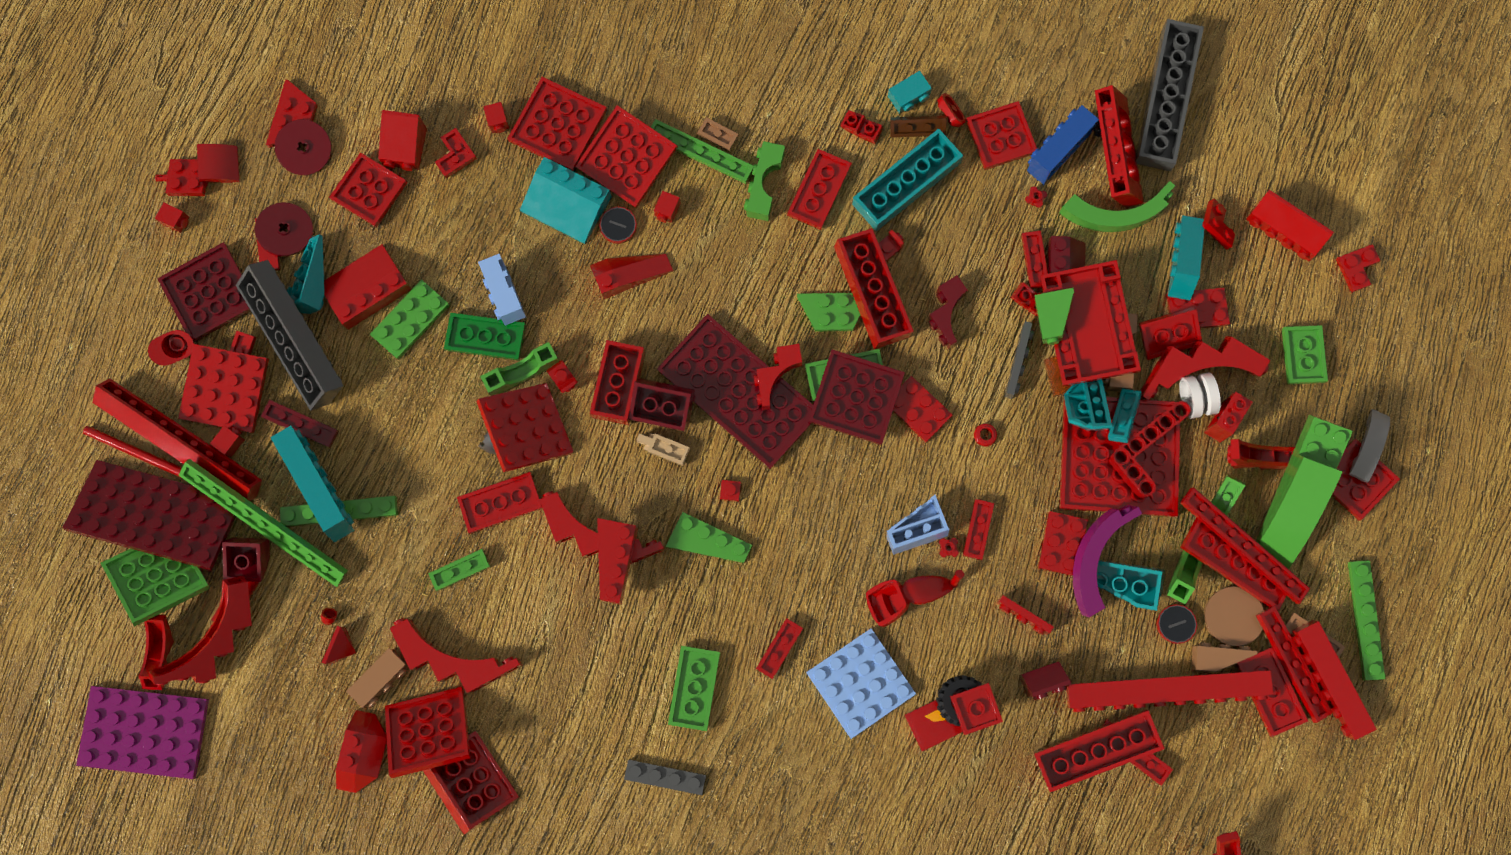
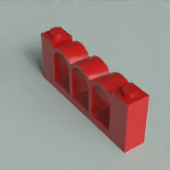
(1119, 146)

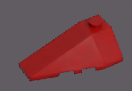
(624, 273)

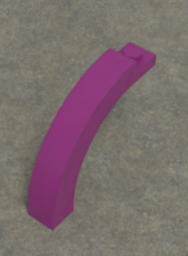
(1088, 556)

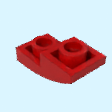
(861, 127)
(1025, 297)

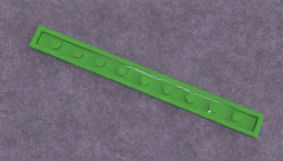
(263, 522)

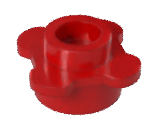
(1031, 198)
(948, 552)

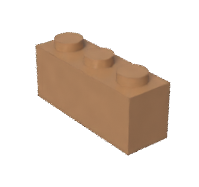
(378, 678)

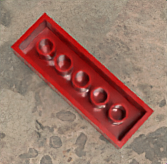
(873, 288)
(1098, 750)

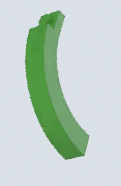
(1115, 221)

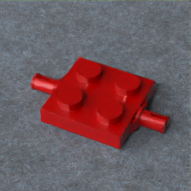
(183, 178)

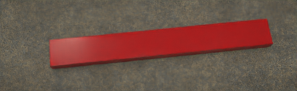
(1245, 545)

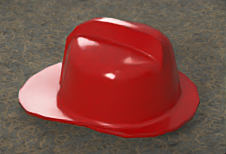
(170, 347)

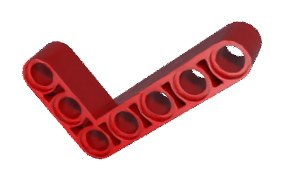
(1144, 442)

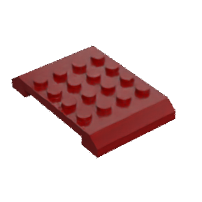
(1098, 327)

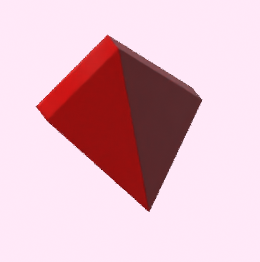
(339, 647)

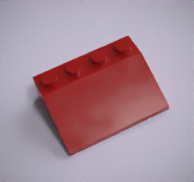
(365, 287)
(472, 787)

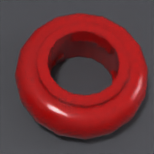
(985, 426)

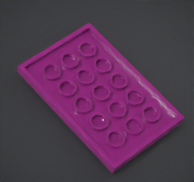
(142, 732)

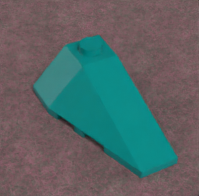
(309, 281)
(1132, 583)

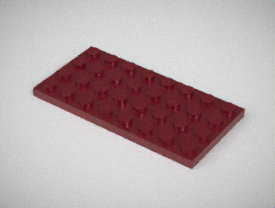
(725, 390)
(150, 515)

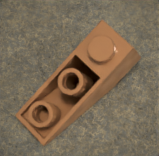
(1214, 659)

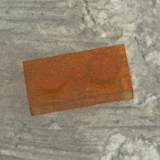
(1054, 377)

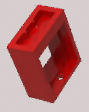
(1231, 414)

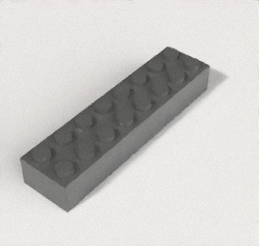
(1169, 95)
(289, 335)

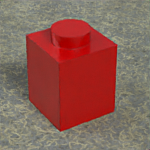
(496, 117)
(667, 207)
(172, 217)
(227, 441)

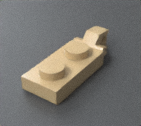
(664, 448)

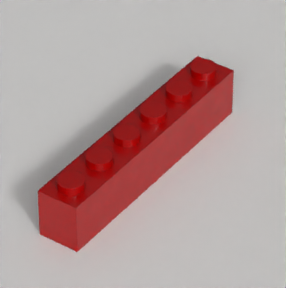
(1333, 680)

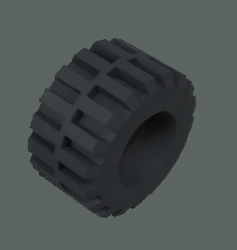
(947, 689)

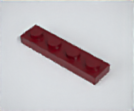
(309, 427)

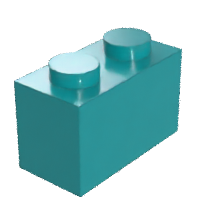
(909, 92)

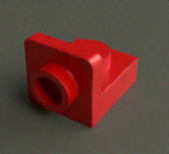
(891, 245)
(562, 377)

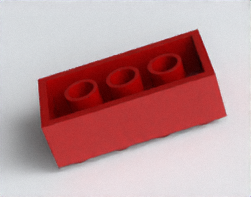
(615, 382)

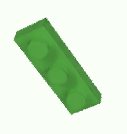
(459, 570)

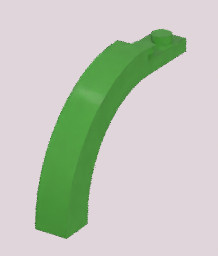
(1188, 567)

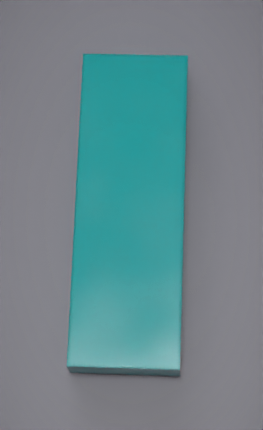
(1124, 415)

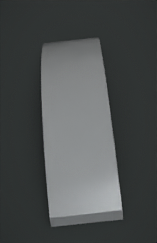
(1371, 446)

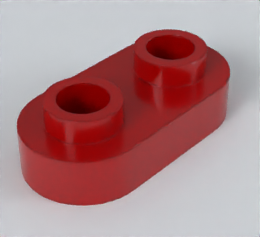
(951, 110)

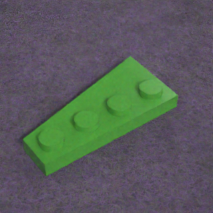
(701, 538)

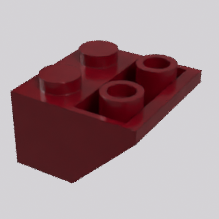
(1044, 679)

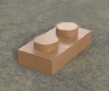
(718, 134)

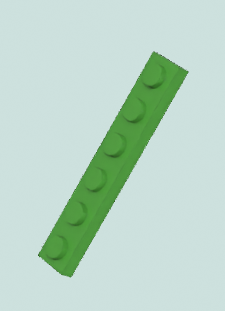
(705, 153)
(357, 509)
(1366, 620)

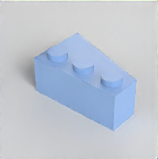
(502, 290)
(918, 528)

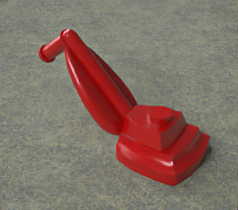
(891, 599)

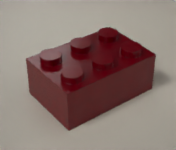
(661, 404)

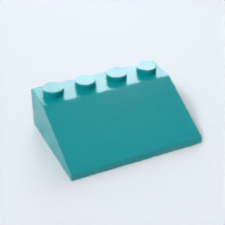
(565, 200)

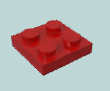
(976, 709)

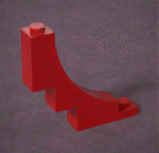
(1176, 364)
(566, 527)
(472, 673)

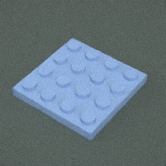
(861, 683)

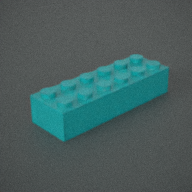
(907, 180)
(313, 483)

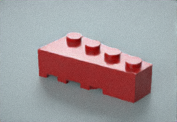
(615, 553)

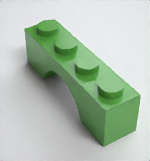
(770, 160)
(535, 363)

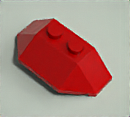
(361, 752)

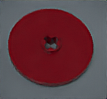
(288, 145)
(286, 215)

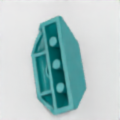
(1088, 406)

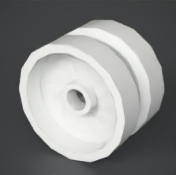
(1200, 394)

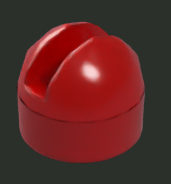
(328, 616)

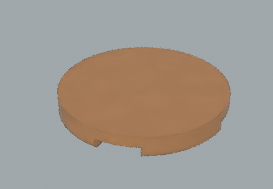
(1232, 616)

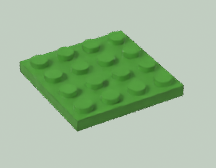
(151, 583)

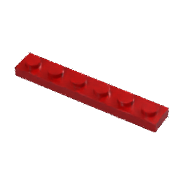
(1294, 664)

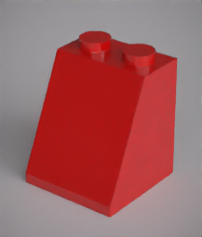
(401, 140)

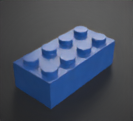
(1062, 144)

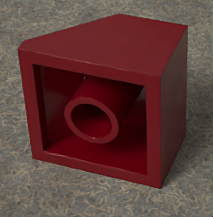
(1065, 253)
(246, 558)

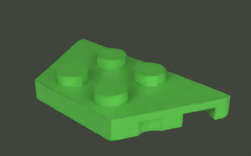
(830, 311)

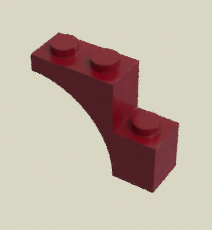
(940, 319)

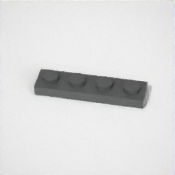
(1021, 353)
(665, 777)

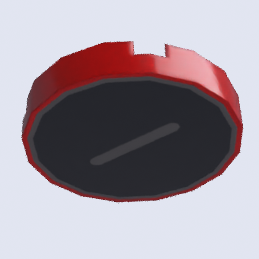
(618, 225)
(1176, 624)

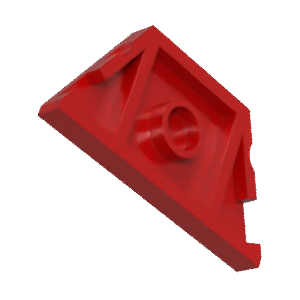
(291, 106)

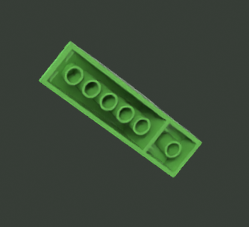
(1304, 489)

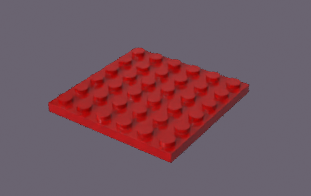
(1094, 485)

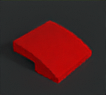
(218, 163)

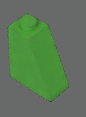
(1053, 314)

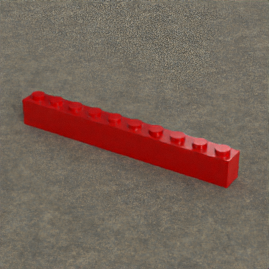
(173, 437)
(1169, 689)

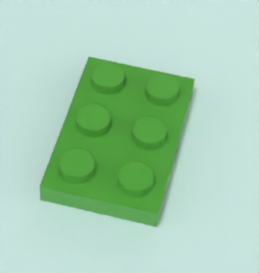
(1304, 354)

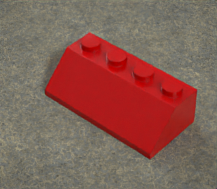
(1289, 225)

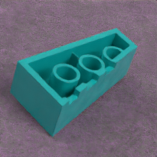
(1186, 257)

